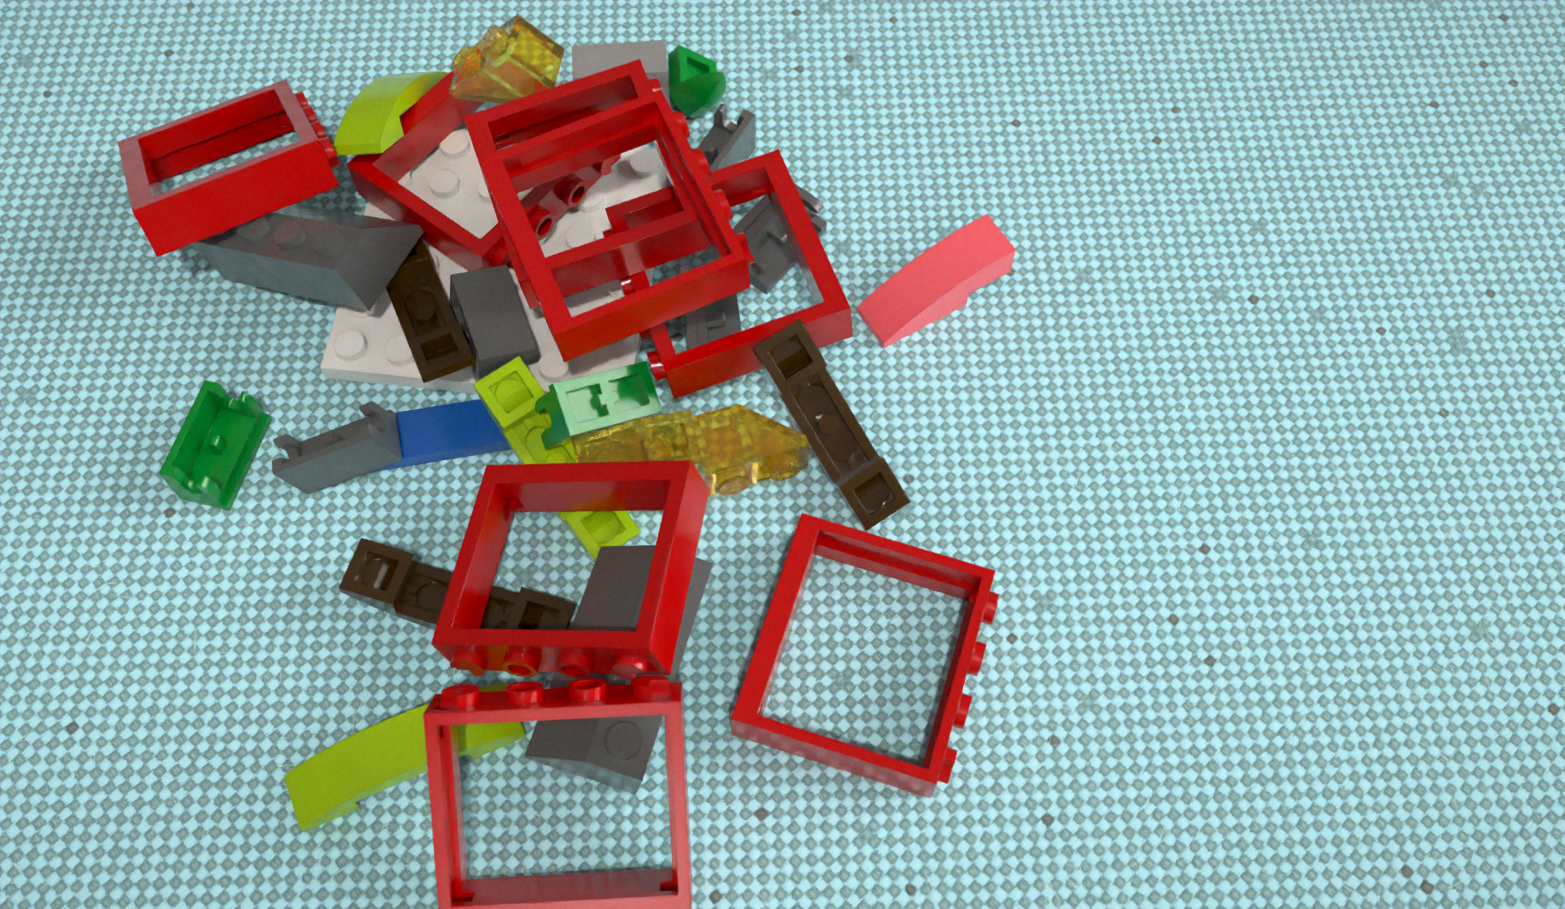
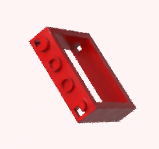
(425, 128)
(586, 144)
(235, 193)
(615, 254)
(733, 355)
(570, 488)
(890, 559)
(530, 702)

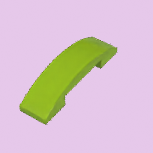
(373, 116)
(510, 400)
(378, 759)

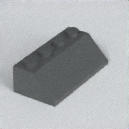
(314, 253)
(613, 748)

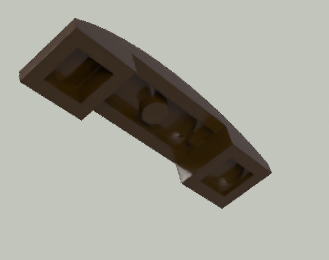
(427, 317)
(831, 428)
(416, 592)

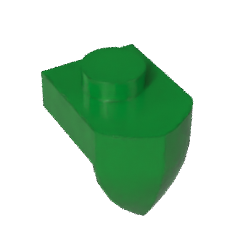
(694, 82)

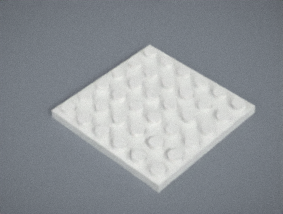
(372, 343)

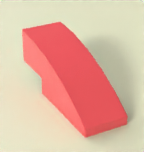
(937, 281)

